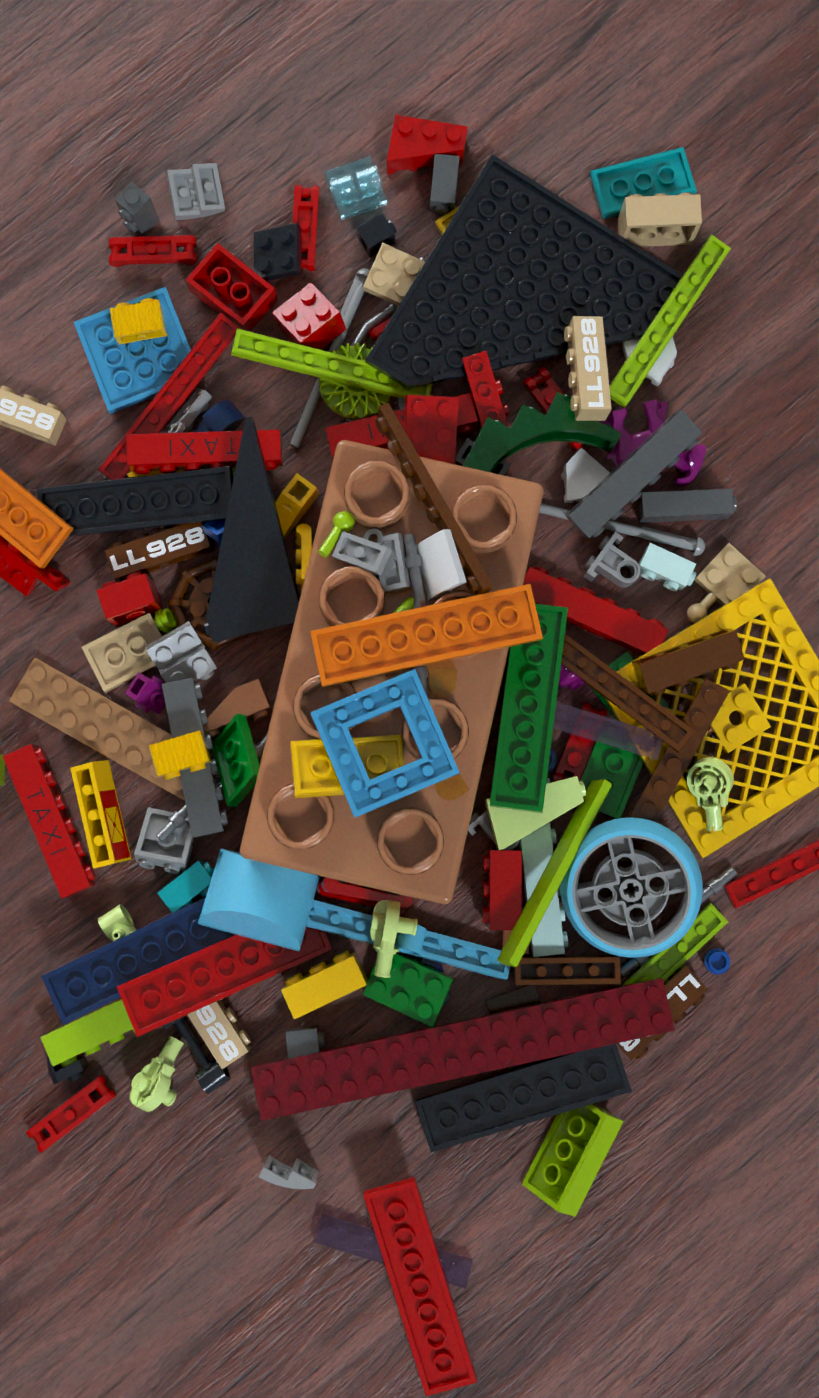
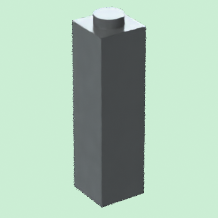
(686, 505)

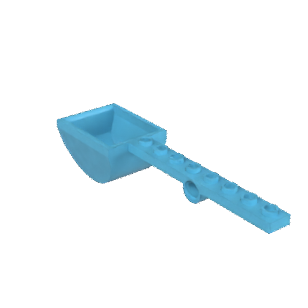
(279, 904)

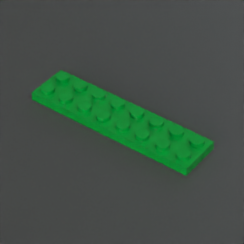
(529, 716)

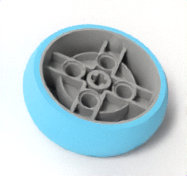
(677, 877)

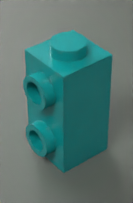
(187, 886)

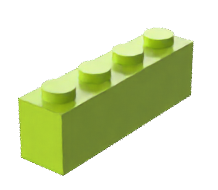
(87, 1034)

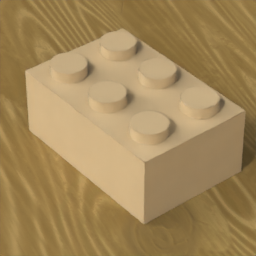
(660, 219)

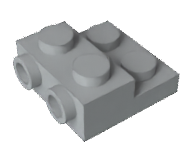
(181, 655)
(173, 853)

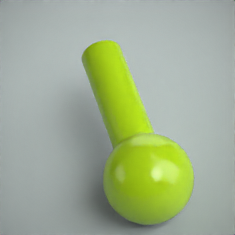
(342, 523)

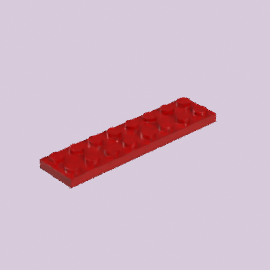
(209, 977)
(420, 1286)

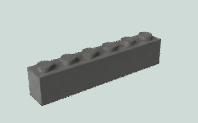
(633, 474)
(198, 787)

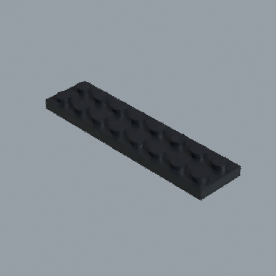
(142, 501)
(522, 1096)

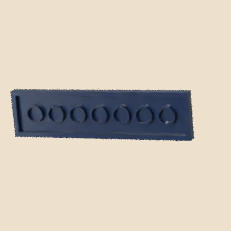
(95, 976)

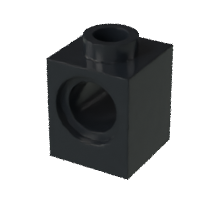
(376, 232)

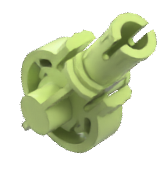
(710, 789)
(383, 931)
(153, 1083)

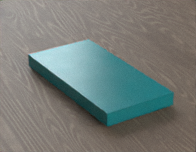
(647, 176)

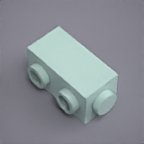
(667, 568)

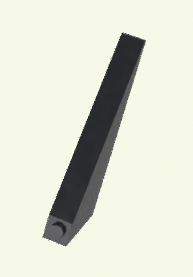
(253, 570)

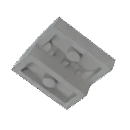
(195, 191)
(298, 1177)

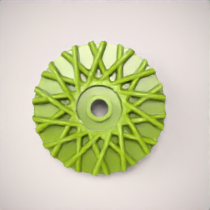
(350, 400)

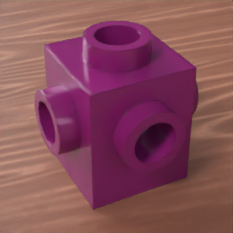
(147, 693)

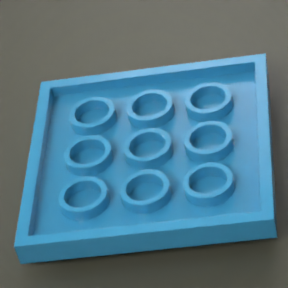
(134, 369)

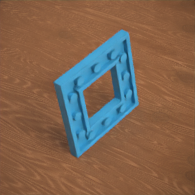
(435, 761)

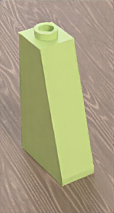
(513, 825)

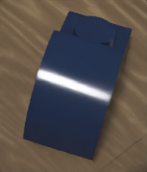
(221, 417)

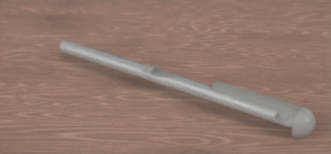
(347, 313)
(696, 545)

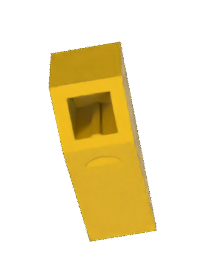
(295, 502)

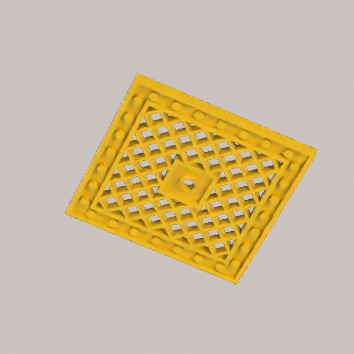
(802, 663)

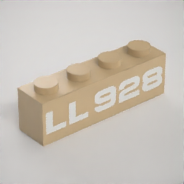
(588, 368)
(30, 417)
(221, 1032)

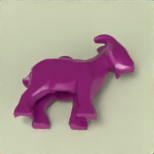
(689, 462)

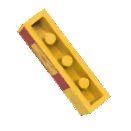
(100, 813)

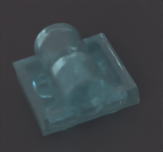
(356, 187)

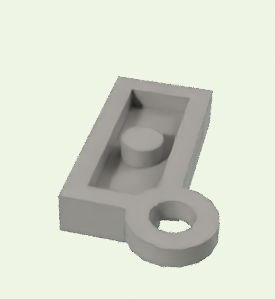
(191, 408)
(395, 575)

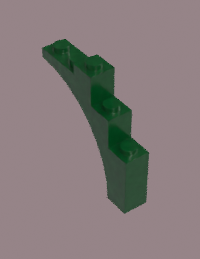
(530, 428)

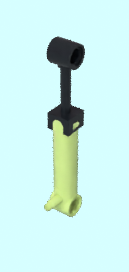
(118, 924)

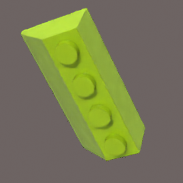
(572, 1157)

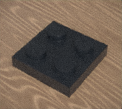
(278, 252)

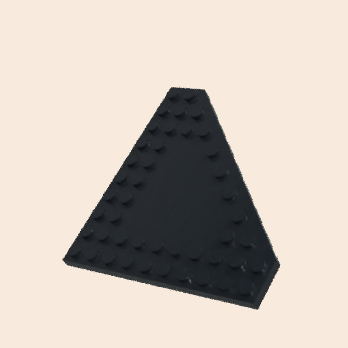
(512, 281)

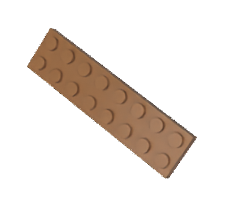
(93, 721)

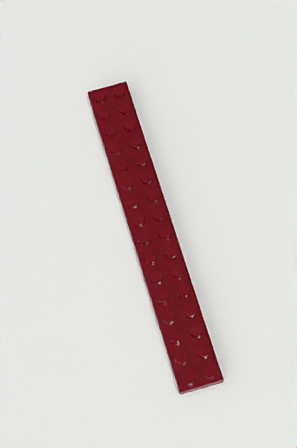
(462, 1048)

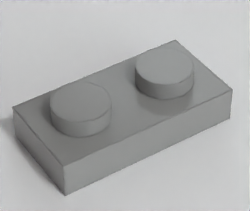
(361, 553)

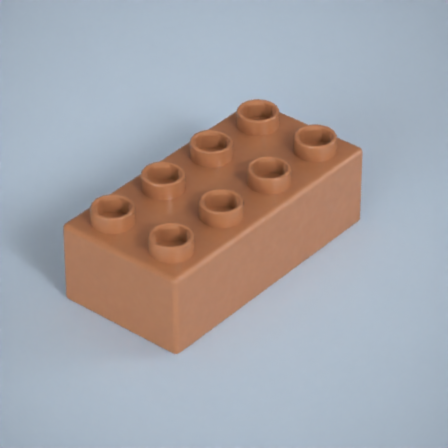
(419, 839)

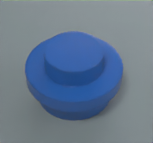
(717, 961)

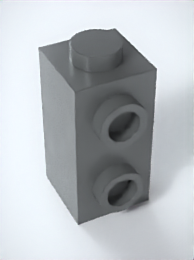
(444, 184)
(136, 210)

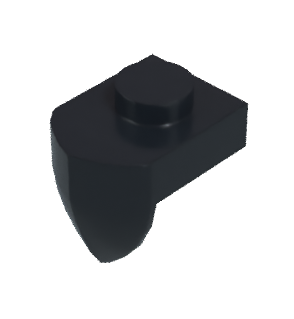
(72, 1071)

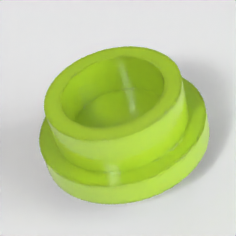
(164, 620)

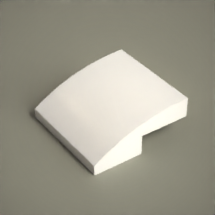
(440, 564)

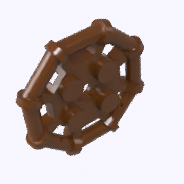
(198, 601)

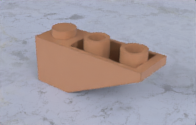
(245, 700)

